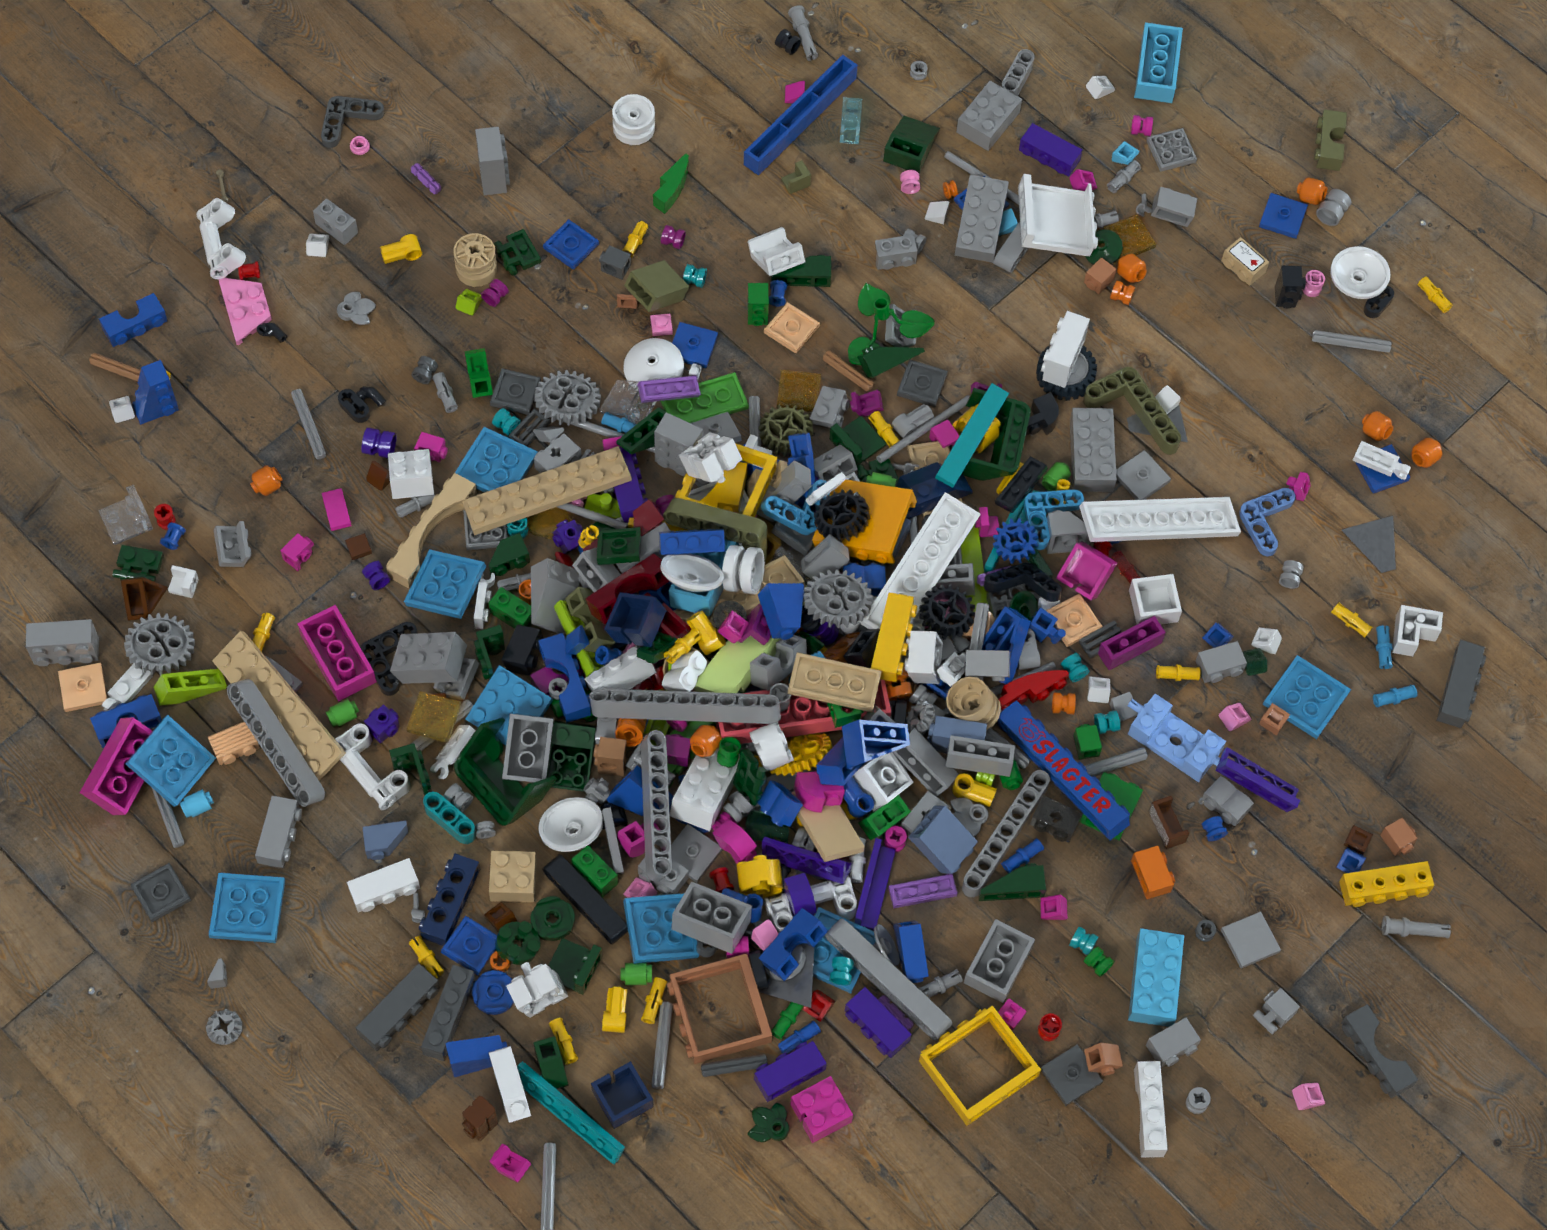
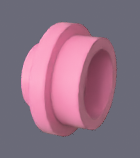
(359, 141)

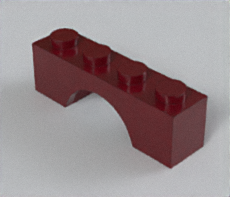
(645, 516)
(640, 577)

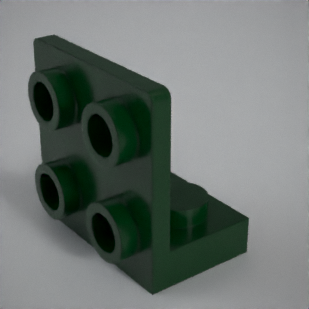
(857, 438)
(488, 642)
(408, 758)
(575, 964)

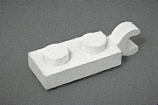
(1380, 460)
(483, 597)
(952, 668)
(126, 687)
(452, 749)

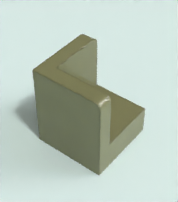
(797, 180)

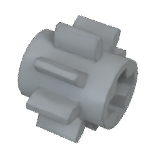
(597, 790)

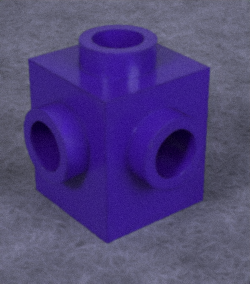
(567, 535)
(382, 723)

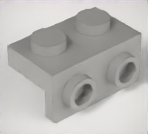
(895, 252)
(893, 333)
(830, 407)
(232, 545)
(459, 689)

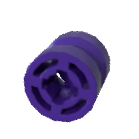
(377, 577)

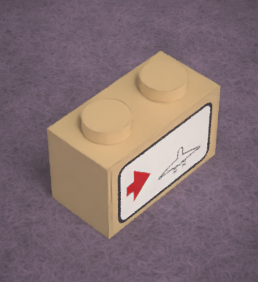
(1245, 261)

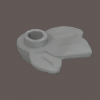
(355, 308)
(964, 813)

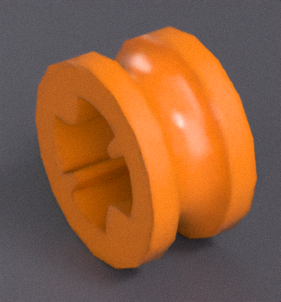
(950, 189)
(494, 958)

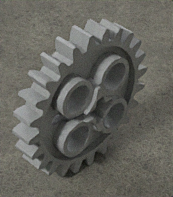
(557, 401)
(837, 598)
(143, 652)

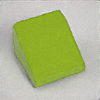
(468, 302)

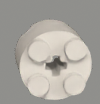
(771, 746)

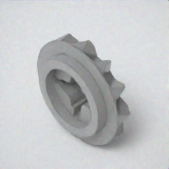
(927, 716)
(220, 1036)

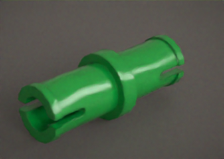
(787, 1019)

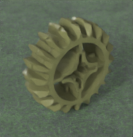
(778, 422)

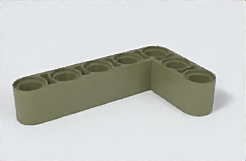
(1138, 403)
(736, 526)

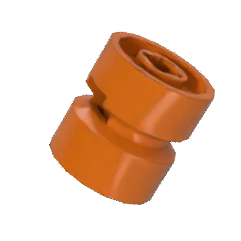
(900, 691)
(630, 730)

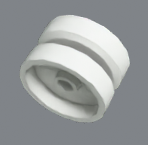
(633, 119)
(743, 569)

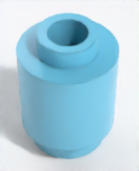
(196, 803)

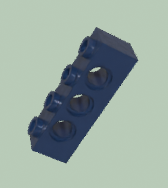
(441, 931)

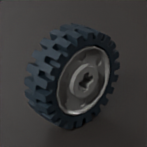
(1081, 376)

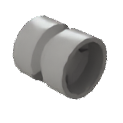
(1333, 207)

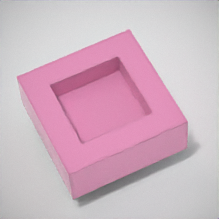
(661, 325)

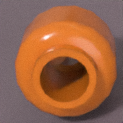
(1312, 191)
(1131, 268)
(1377, 426)
(1426, 452)
(266, 480)
(705, 740)

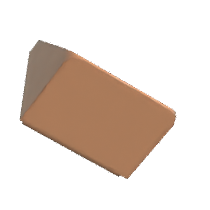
(626, 301)
(1274, 719)

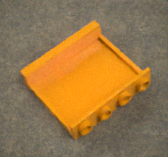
(887, 514)

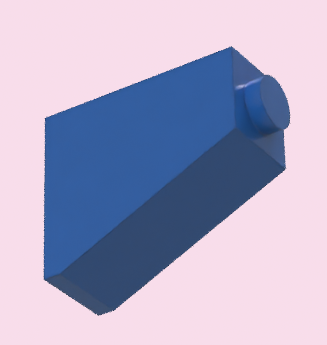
(782, 608)
(629, 793)
(911, 950)
(472, 1054)

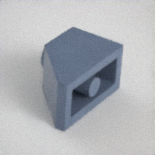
(383, 838)

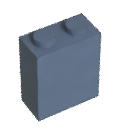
(944, 727)
(943, 839)

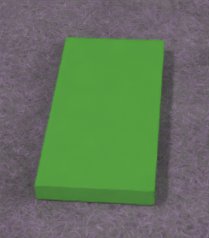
(716, 397)

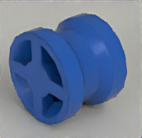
(1214, 828)

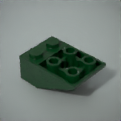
(910, 144)
(571, 755)

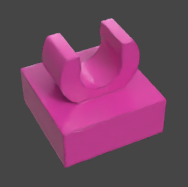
(1299, 485)
(1012, 1013)

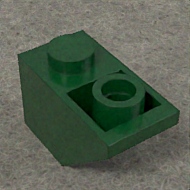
(509, 554)
(551, 1062)

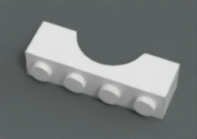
(1152, 1117)

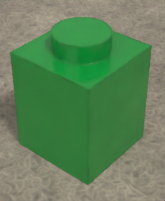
(1087, 741)

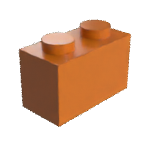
(1153, 872)

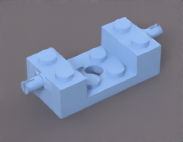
(1157, 725)

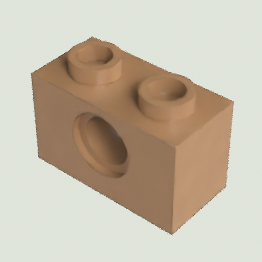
(610, 756)

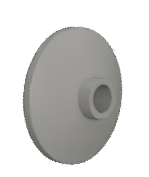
(886, 944)

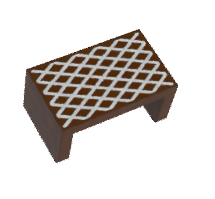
(1167, 823)

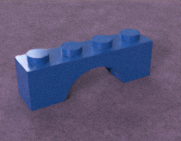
(573, 700)

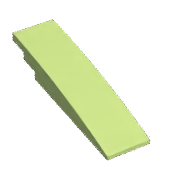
(731, 666)

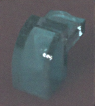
(850, 120)

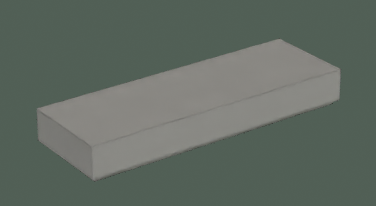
(612, 841)

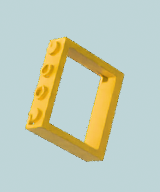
(751, 456)
(963, 1030)

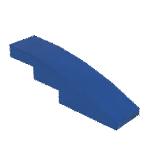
(802, 453)

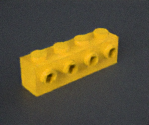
(893, 635)
(1386, 884)

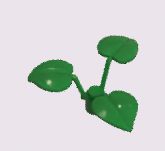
(877, 302)

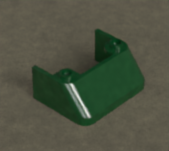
(1008, 446)
(482, 774)

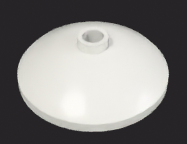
(1360, 264)
(667, 362)
(692, 572)
(571, 824)

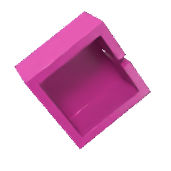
(1088, 568)
(823, 1107)

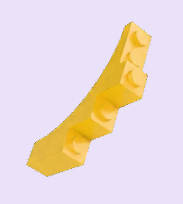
(724, 495)

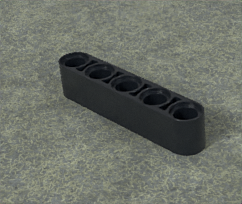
(585, 899)

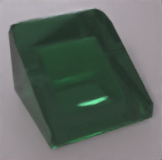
(1255, 661)

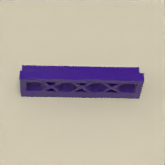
(1255, 782)
(805, 860)
(874, 885)

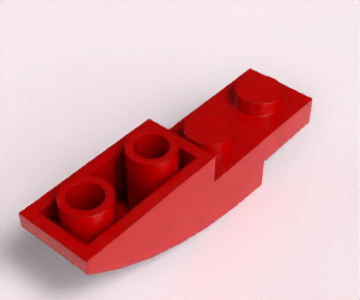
(1033, 686)

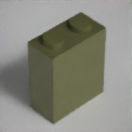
(656, 286)

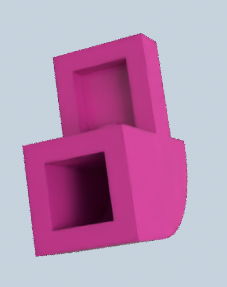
(814, 794)
(633, 839)
(735, 841)

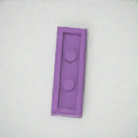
(668, 389)
(922, 890)

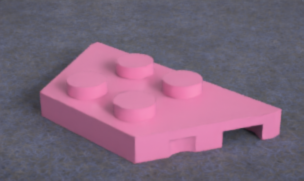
(245, 306)

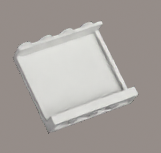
(1057, 218)

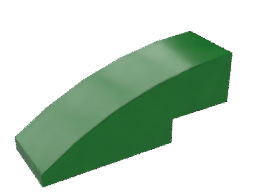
(671, 184)

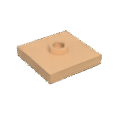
(791, 327)
(1074, 618)
(82, 687)

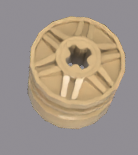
(475, 259)
(973, 701)

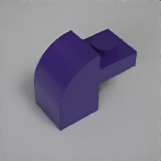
(799, 894)

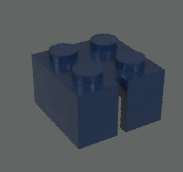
(635, 619)
(624, 1097)

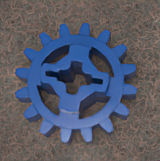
(1015, 532)

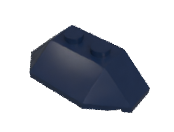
(929, 489)

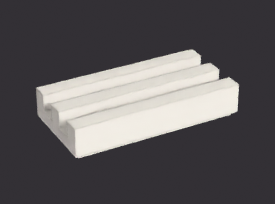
(826, 489)

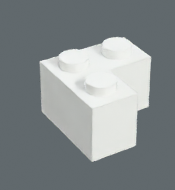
(1412, 625)

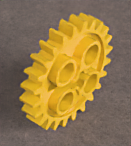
(806, 752)

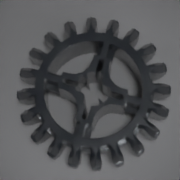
(838, 509)
(954, 598)

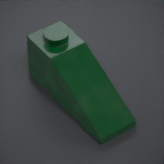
(812, 273)
(880, 359)
(642, 435)
(1020, 884)

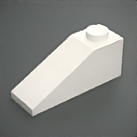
(509, 1084)

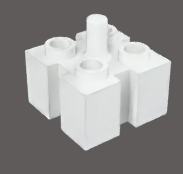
(711, 458)
(537, 989)

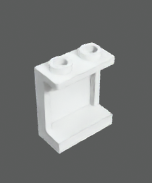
(775, 252)

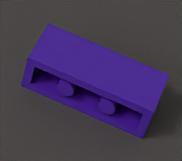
(1050, 150)
(877, 1023)
(789, 1070)

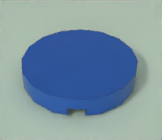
(491, 992)

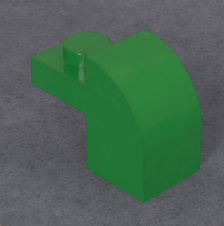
(478, 373)

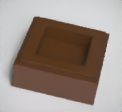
(358, 546)
(1358, 839)

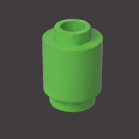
(1055, 473)
(881, 479)
(342, 712)
(636, 974)

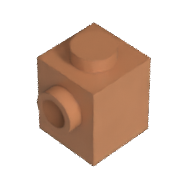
(1100, 276)
(1399, 837)
(1103, 1058)

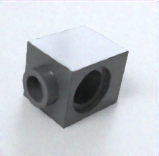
(615, 262)

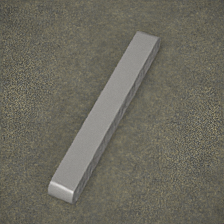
(685, 706)

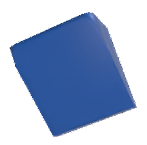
(1217, 636)
(576, 641)
(1351, 861)

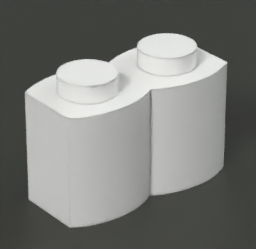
(684, 672)

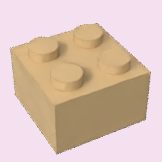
(512, 876)

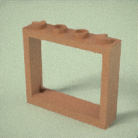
(709, 970)

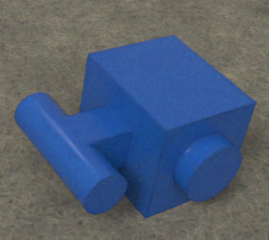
(1042, 625)

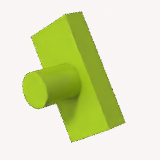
(604, 505)

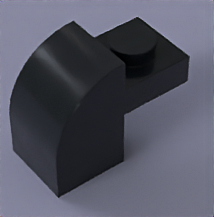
(1045, 415)

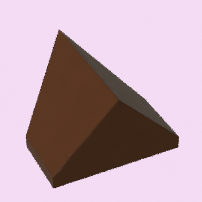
(141, 596)

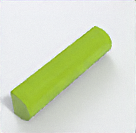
(570, 623)

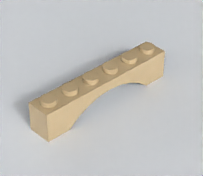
(406, 563)

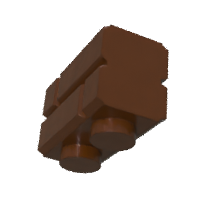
(479, 1119)

